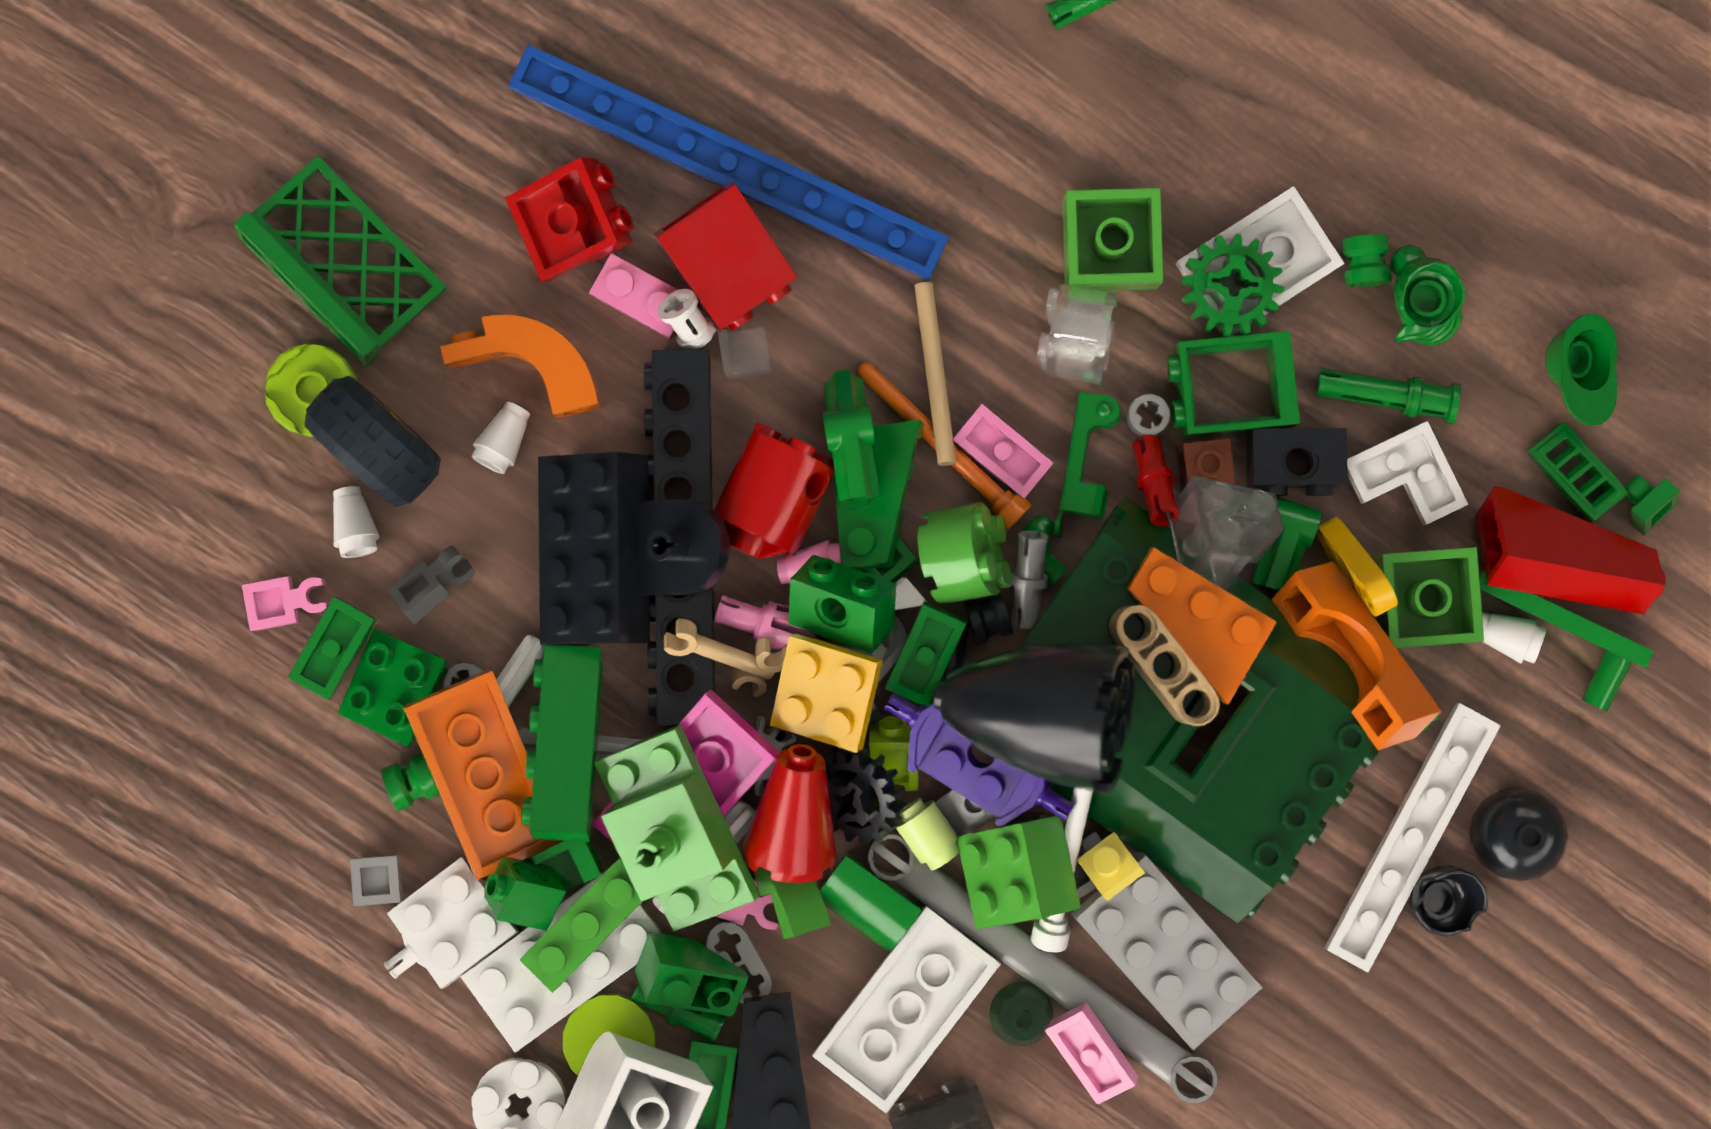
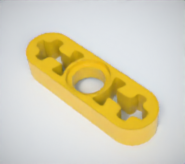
(1356, 566)

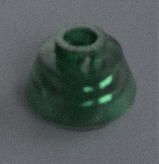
(1007, 1009)

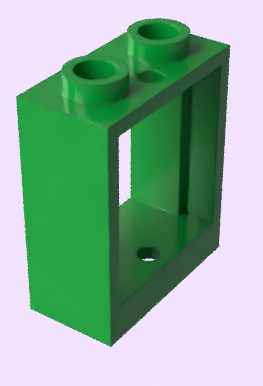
(1281, 383)

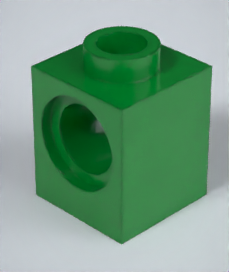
(524, 893)

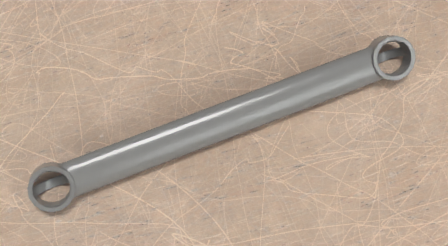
(1047, 972)

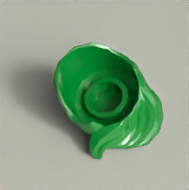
(1426, 297)

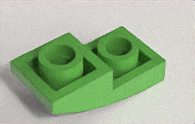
(796, 904)

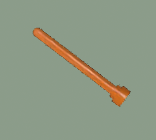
(1006, 504)

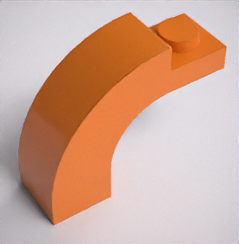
(563, 369)

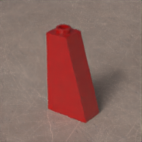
(1563, 556)

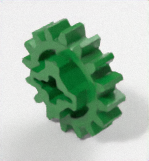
(1234, 265)

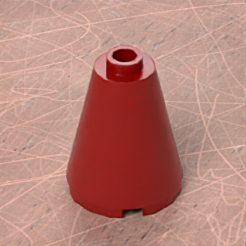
(793, 820)

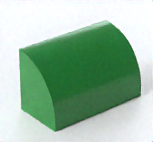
(868, 903)

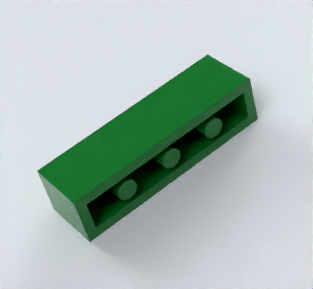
(565, 743)

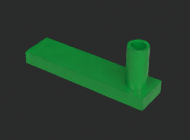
(1619, 650)

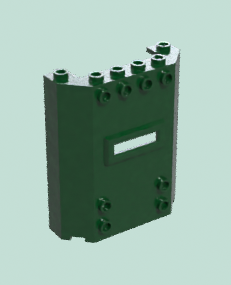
(1269, 771)

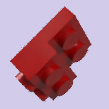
(570, 218)

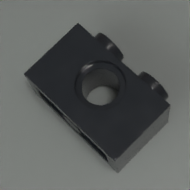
(1322, 447)

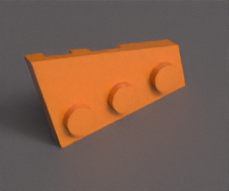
(1206, 621)

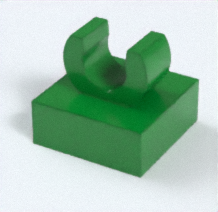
(1649, 503)

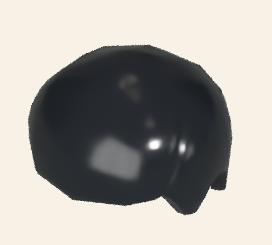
(1448, 900)

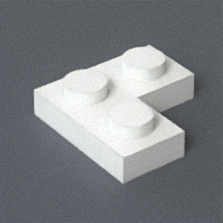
(1410, 460)

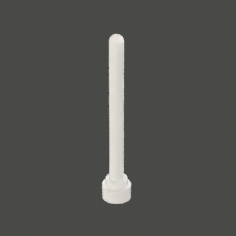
(1054, 932)

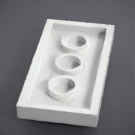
(523, 1004)
(906, 1009)

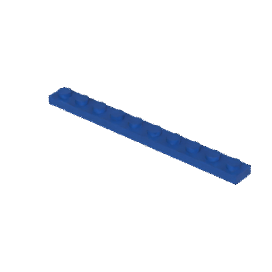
(727, 159)

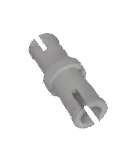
(1028, 578)

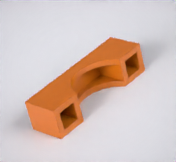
(1327, 609)

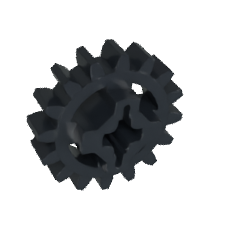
(862, 795)

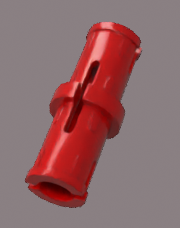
(1155, 480)

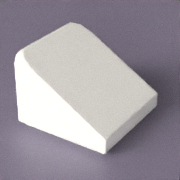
(907, 595)

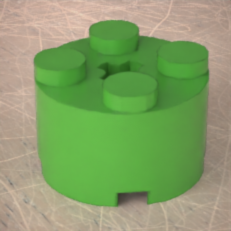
(963, 552)

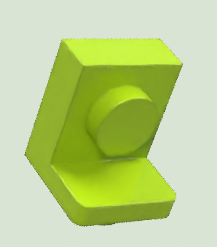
(891, 739)

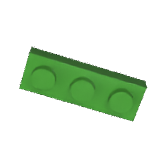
(583, 927)

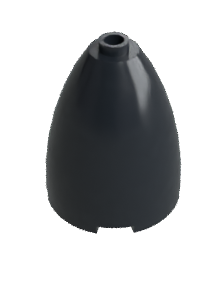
(1046, 710)

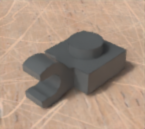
(426, 585)

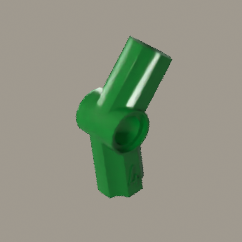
(850, 437)

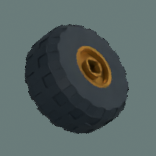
(372, 441)

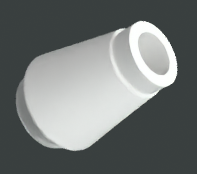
(501, 439)
(353, 524)
(1513, 636)

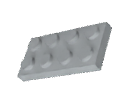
(1169, 954)

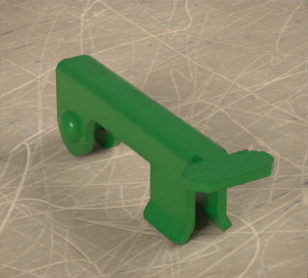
(1077, 497)

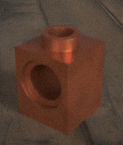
(1206, 460)

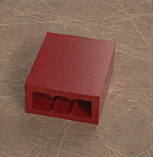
(726, 257)

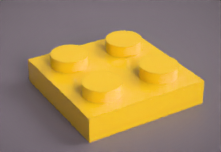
(826, 692)

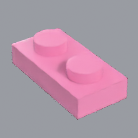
(633, 293)
(1002, 451)
(1091, 1053)

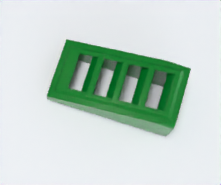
(1589, 461)

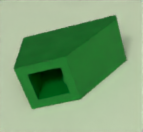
(688, 976)

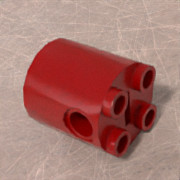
(773, 493)

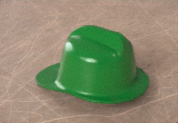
(1585, 368)

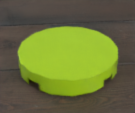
(298, 379)
(602, 1014)

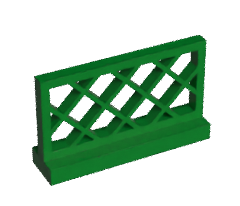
(311, 288)

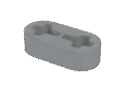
(747, 952)

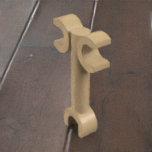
(747, 667)

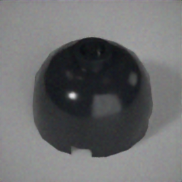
(1518, 834)

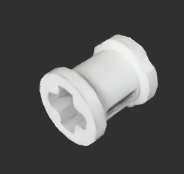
(677, 319)

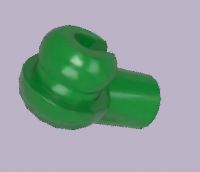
(1053, 567)

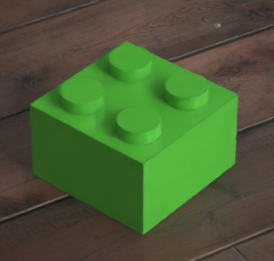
(1113, 239)
(1434, 596)
(1018, 872)

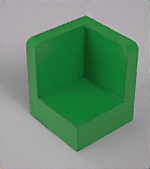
(572, 862)

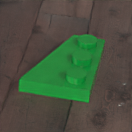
(872, 526)

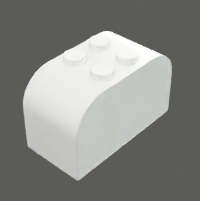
(635, 1088)

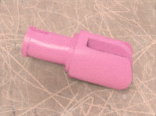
(768, 621)

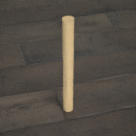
(935, 374)

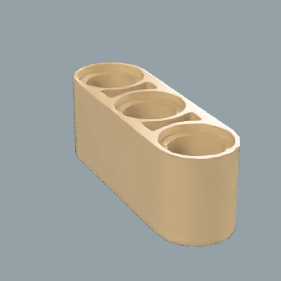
(1184, 675)

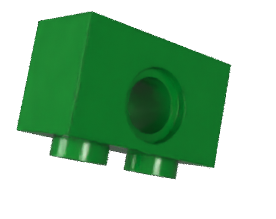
(842, 603)

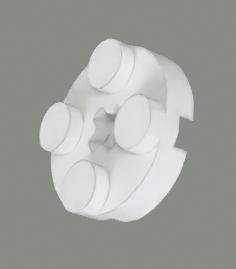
(525, 1079)

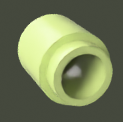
(928, 833)

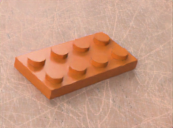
(477, 769)

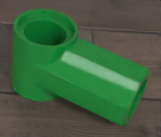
(1288, 549)

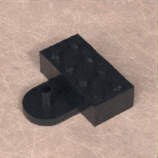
(614, 548)

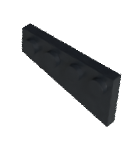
(769, 1067)

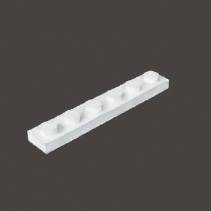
(1412, 837)

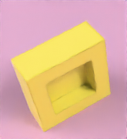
(1110, 866)

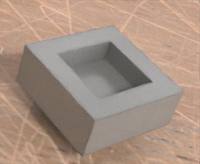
(376, 880)

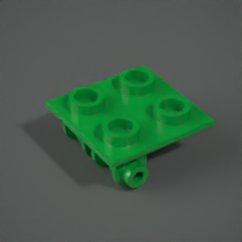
(387, 679)

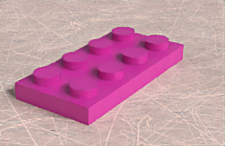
(726, 750)

